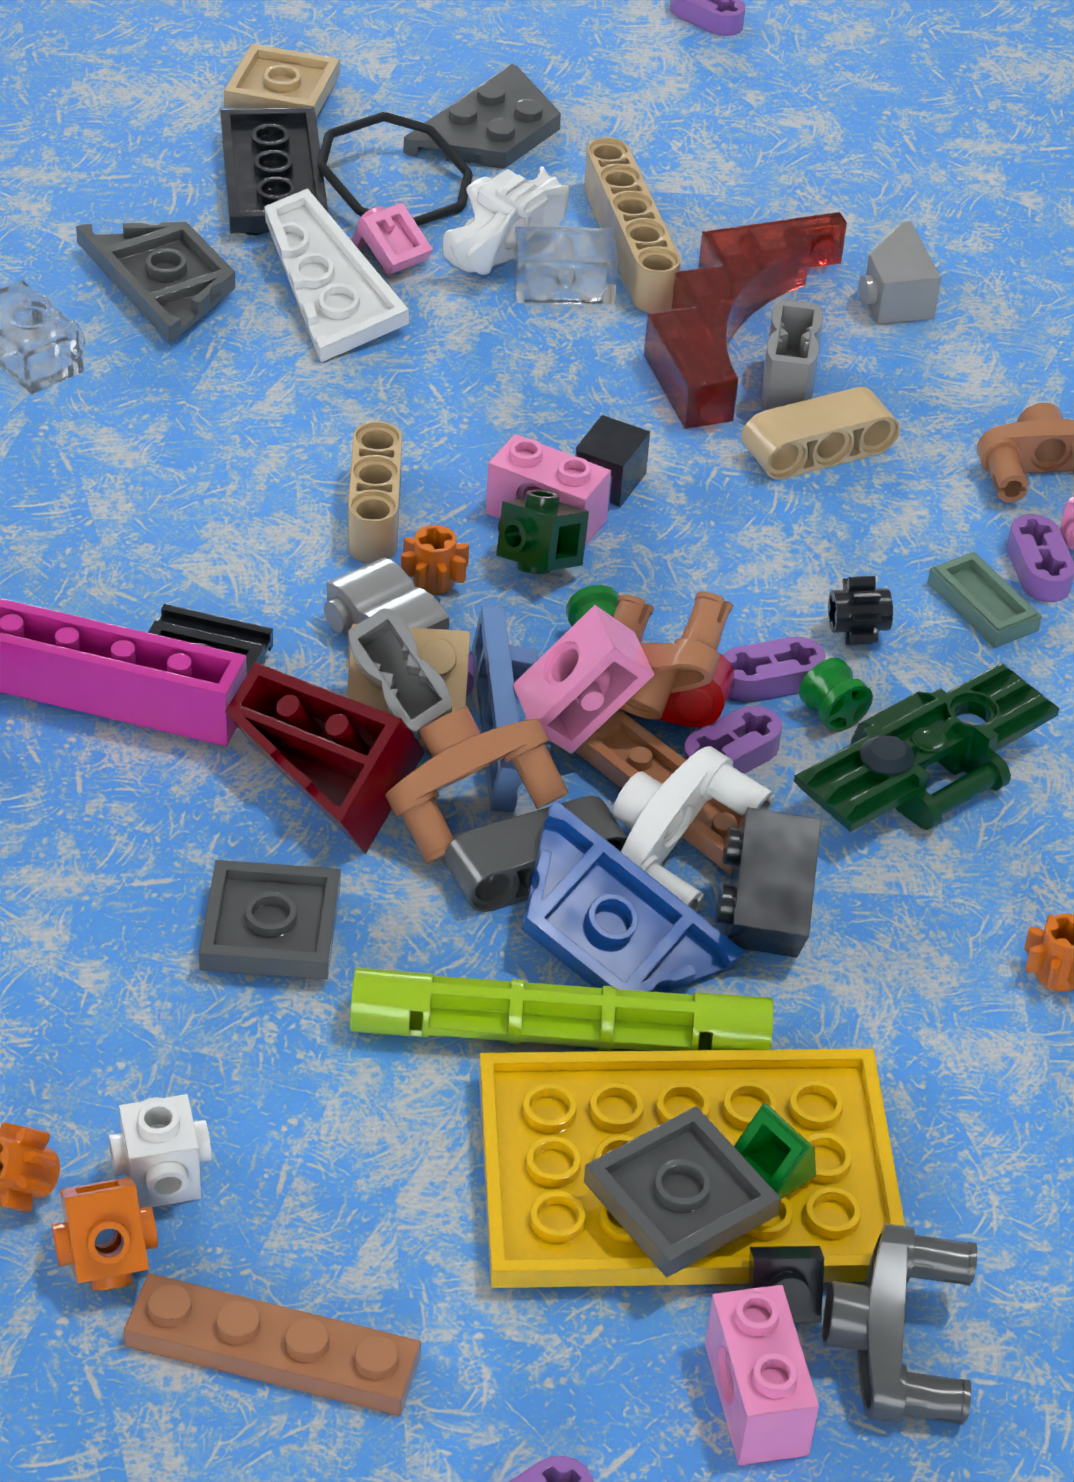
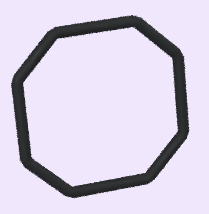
(407, 123)

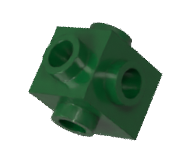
(542, 533)

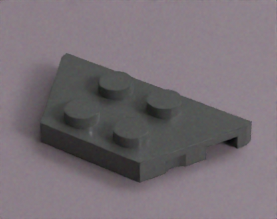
(493, 121)
(162, 271)

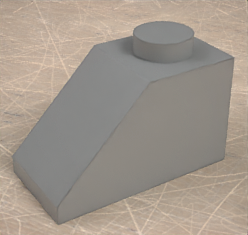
(900, 279)

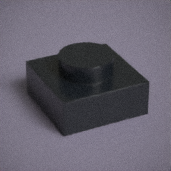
(798, 1270)

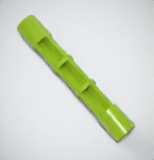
(556, 1014)

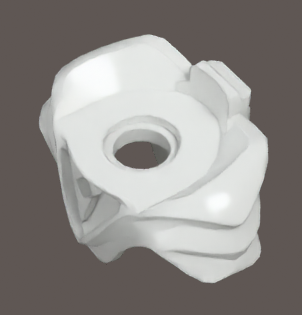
(498, 208)

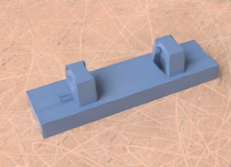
(496, 670)

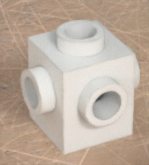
(161, 1150)

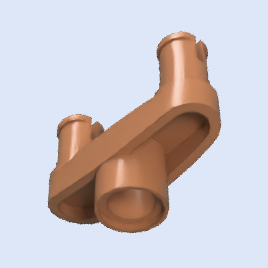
(1034, 444)
(680, 664)
(459, 751)

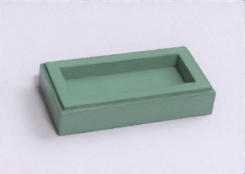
(984, 599)

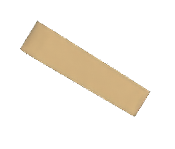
(642, 241)

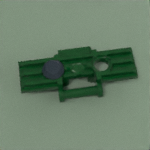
(894, 748)

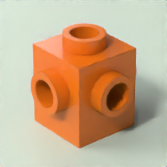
(100, 1207)

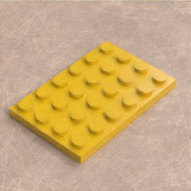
(565, 1109)

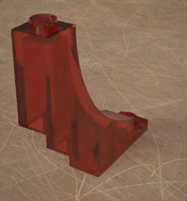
(734, 278)

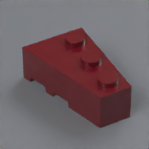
(327, 747)

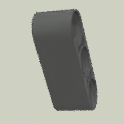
(498, 859)

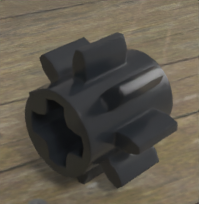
(860, 610)

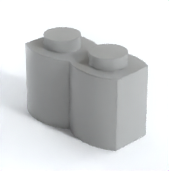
(791, 353)
(376, 586)
(390, 662)

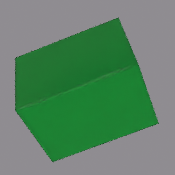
(777, 1151)

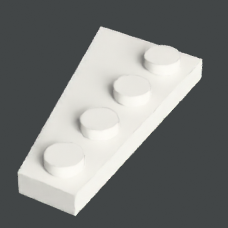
(331, 279)

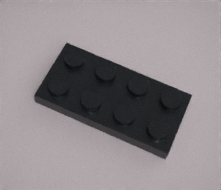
(268, 159)

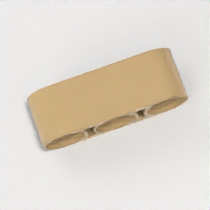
(820, 432)
(374, 491)

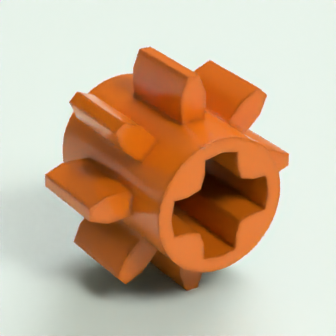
(435, 559)
(1052, 952)
(26, 1166)

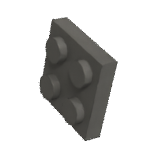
(270, 919)
(681, 1191)

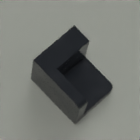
(619, 449)

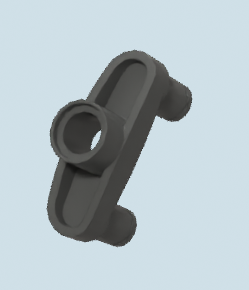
(873, 1324)

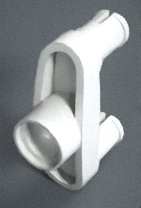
(664, 811)

